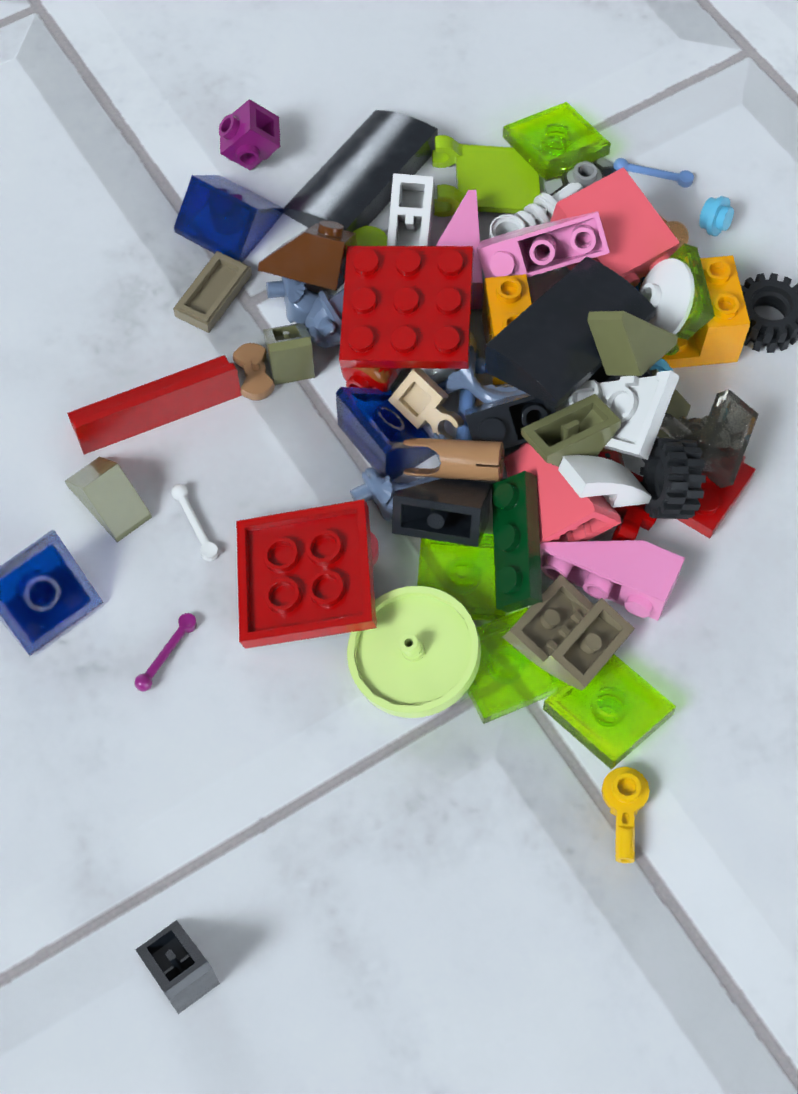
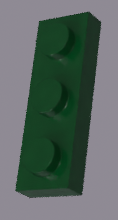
(516, 542)

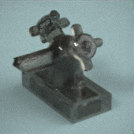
(720, 435)

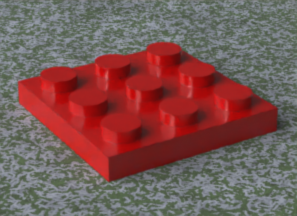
(407, 307)
(305, 574)

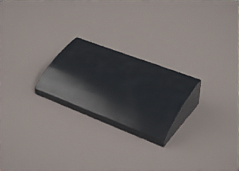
(360, 174)
(550, 343)

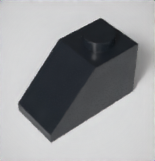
(443, 511)

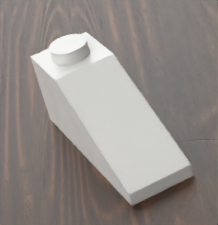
(411, 210)

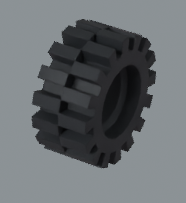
(776, 295)
(673, 478)

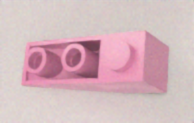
(543, 246)
(622, 571)

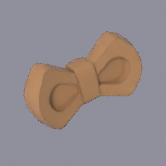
(257, 383)

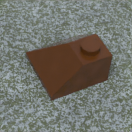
(313, 256)

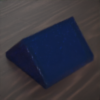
(224, 216)
(379, 430)
(43, 593)

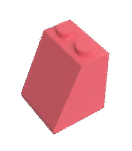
(630, 223)

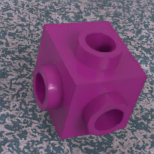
(249, 135)

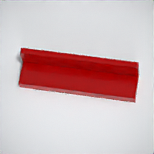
(155, 404)

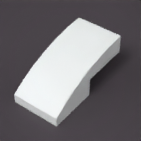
(605, 478)

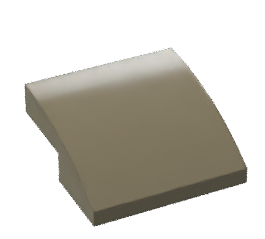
(569, 634)

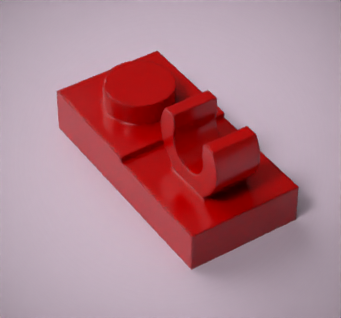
(718, 501)

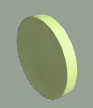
(417, 655)

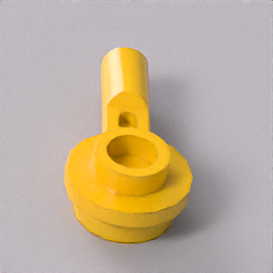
(625, 794)

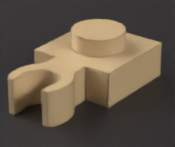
(421, 403)

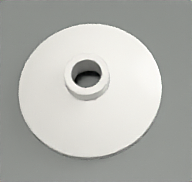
(671, 291)

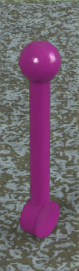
(187, 624)

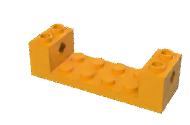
(714, 343)

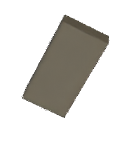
(212, 291)

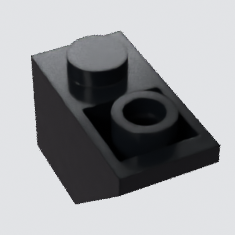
(505, 417)

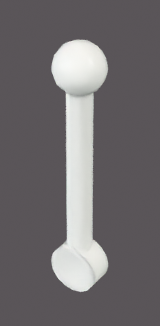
(208, 549)

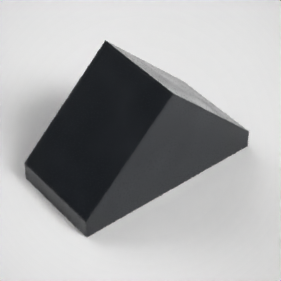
(178, 966)

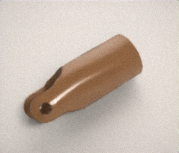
(462, 459)

